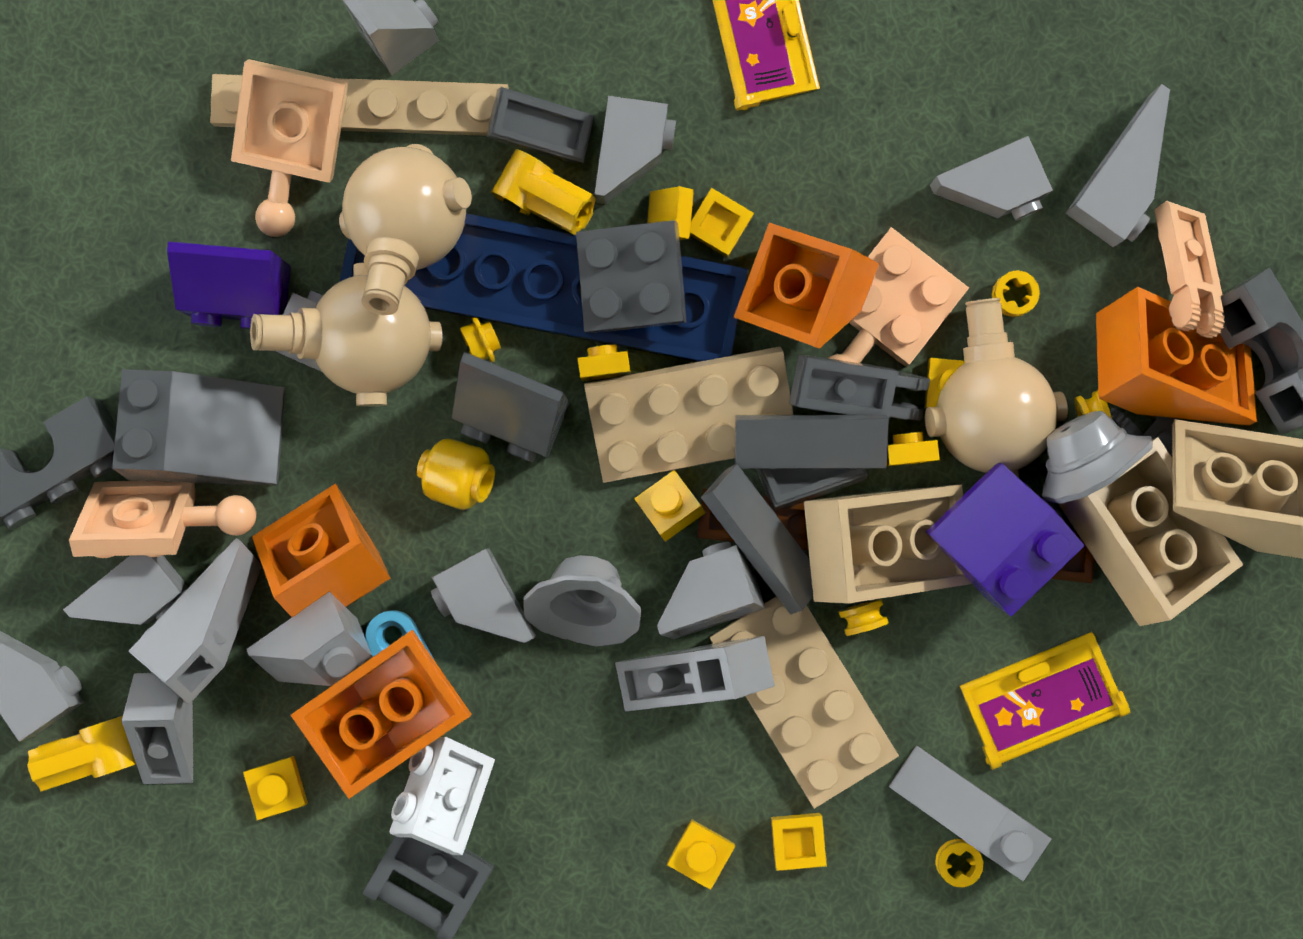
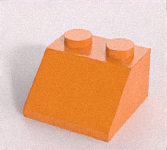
(804, 286)
(317, 552)

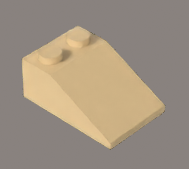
(1240, 485)
(879, 544)

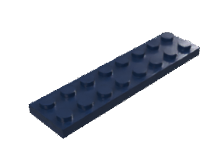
(533, 283)

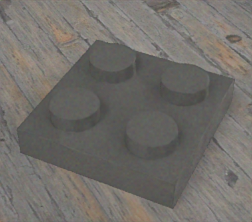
(631, 277)

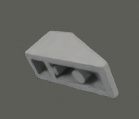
(394, 28)
(1126, 179)
(696, 675)
(33, 689)
(970, 813)

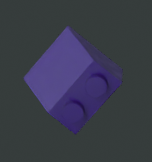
(227, 282)
(1005, 539)

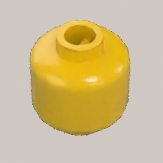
(456, 474)

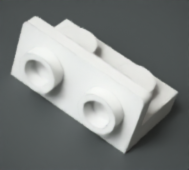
(442, 795)

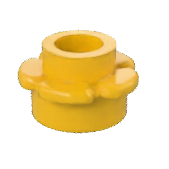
(480, 339)

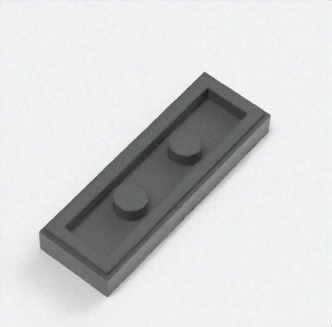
(811, 441)
(761, 537)

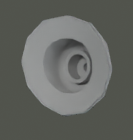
(1089, 456)
(583, 603)

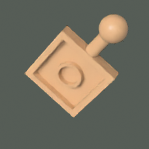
(288, 126)
(904, 302)
(150, 518)

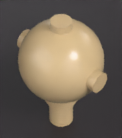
(402, 215)
(352, 345)
(994, 402)

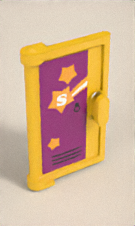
(760, 53)
(1057, 697)

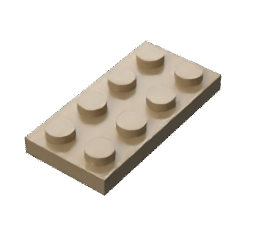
(682, 412)
(814, 707)

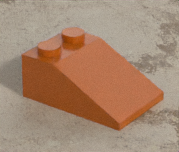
(1170, 371)
(381, 714)

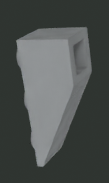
(199, 629)

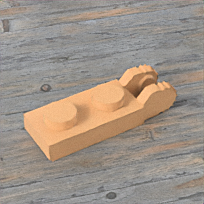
(1190, 269)

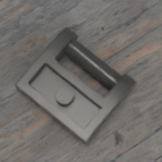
(446, 875)

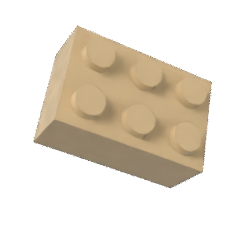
(1147, 549)

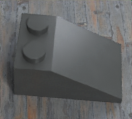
(508, 407)
(198, 429)

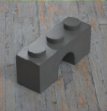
(1267, 322)
(82, 447)

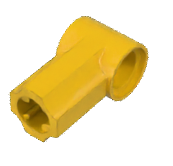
(539, 191)
(92, 752)

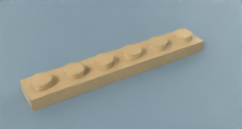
(388, 105)

